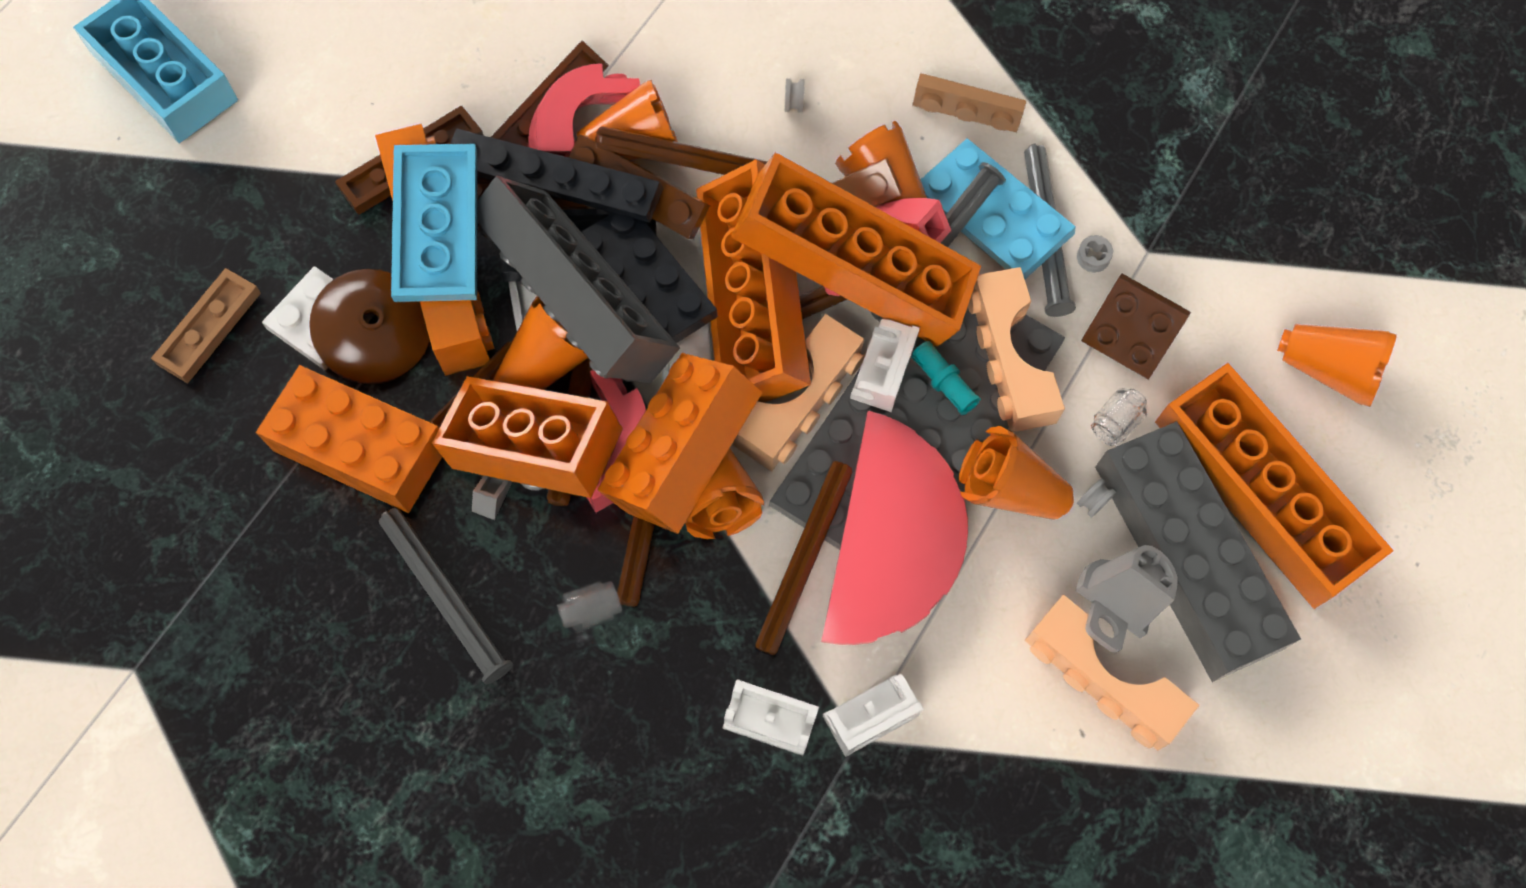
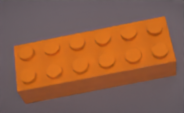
(856, 250)
(754, 295)
(454, 327)
(1275, 487)

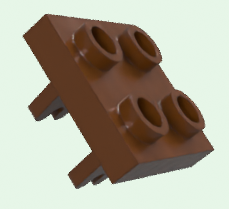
(1135, 326)

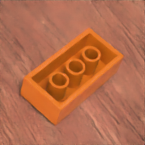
(528, 436)
(352, 438)
(680, 441)

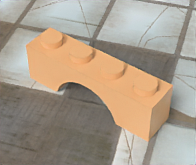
(1026, 394)
(773, 428)
(1151, 710)

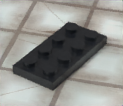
(652, 274)

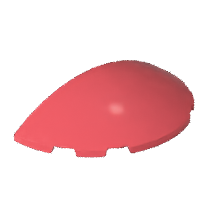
(898, 538)

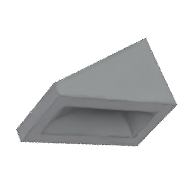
(489, 496)

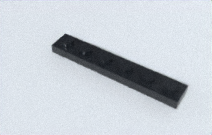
(565, 177)

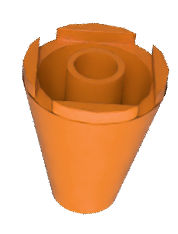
(635, 113)
(881, 145)
(538, 352)
(1340, 357)
(1013, 478)
(727, 503)

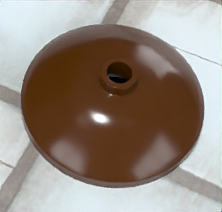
(364, 350)

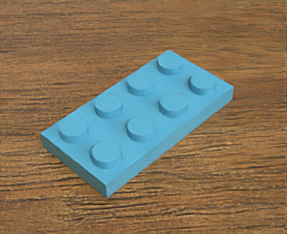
(434, 223)
(1011, 223)

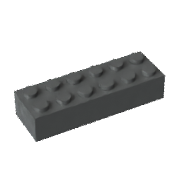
(574, 282)
(1221, 587)

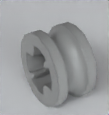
(794, 95)
(1098, 244)
(1096, 497)

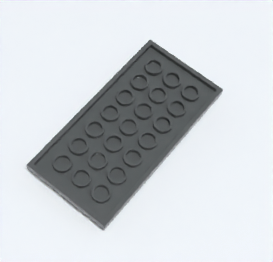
(917, 407)

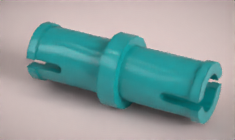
(945, 378)

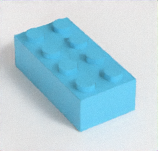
(157, 65)

